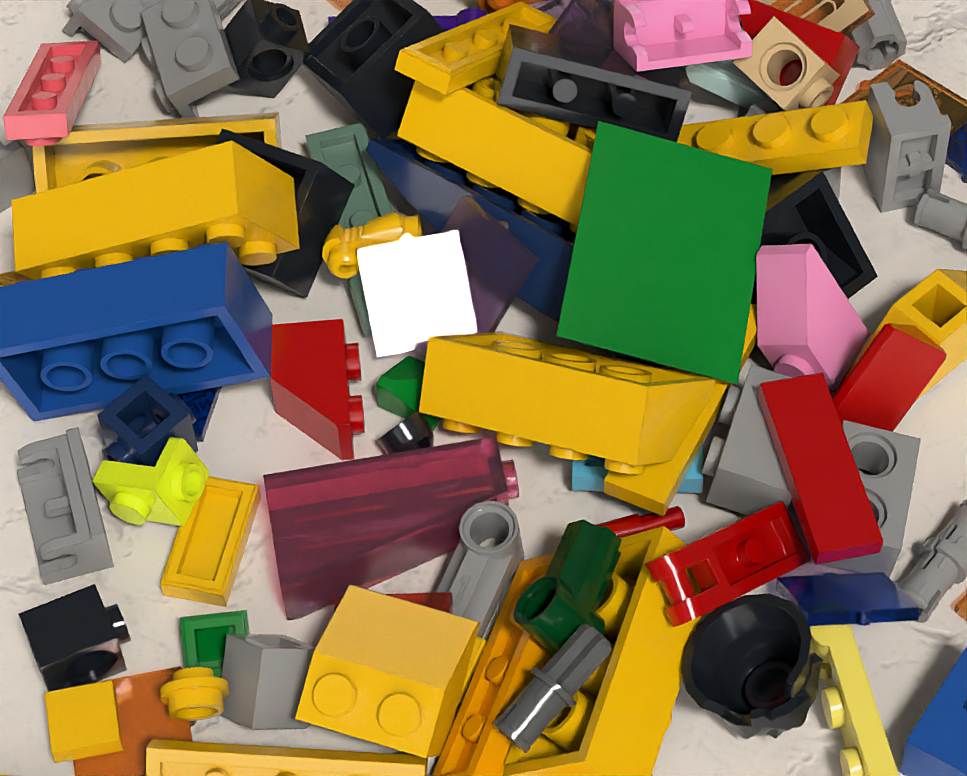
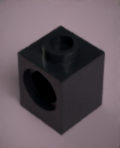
(266, 46)
(76, 639)

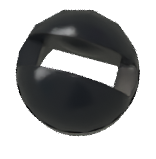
(408, 435)

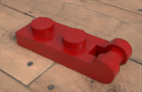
(728, 563)

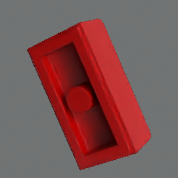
(888, 377)

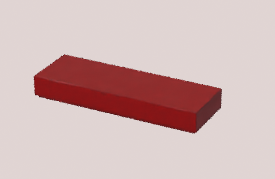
(819, 468)

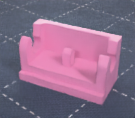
(679, 32)

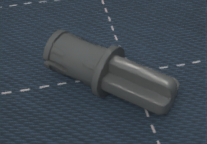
(553, 687)

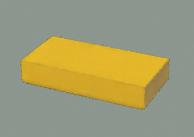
(212, 543)

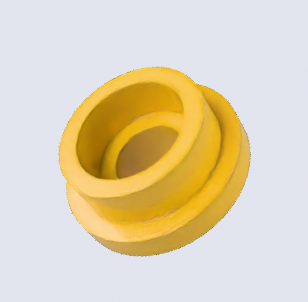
(194, 694)

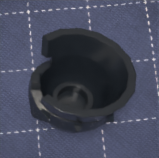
(754, 665)

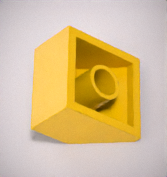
(389, 672)

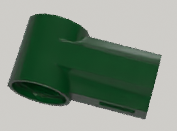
(571, 587)

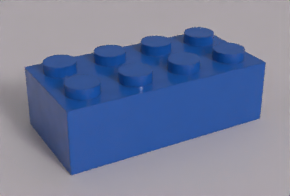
(96, 331)

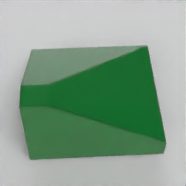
(401, 389)
(206, 637)

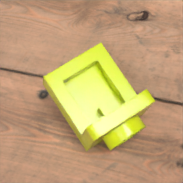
(158, 492)

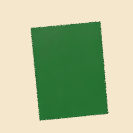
(665, 253)

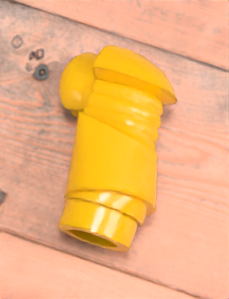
(341, 243)

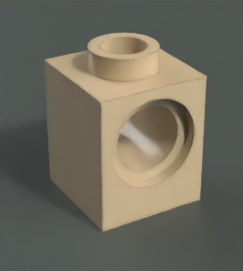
(771, 52)

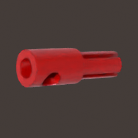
(633, 524)

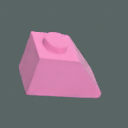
(804, 315)

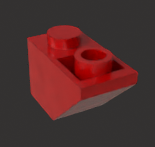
(313, 382)

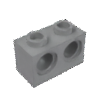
(892, 463)

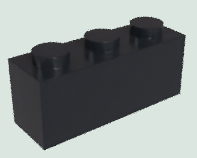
(588, 85)

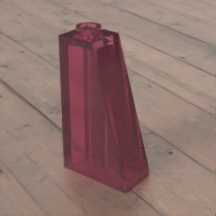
(376, 516)

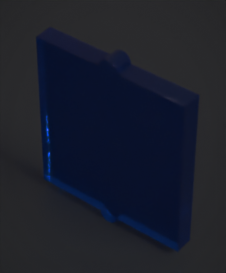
(848, 598)

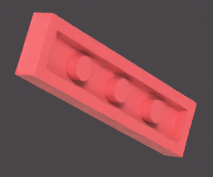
(52, 92)

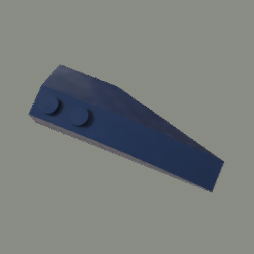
(437, 188)

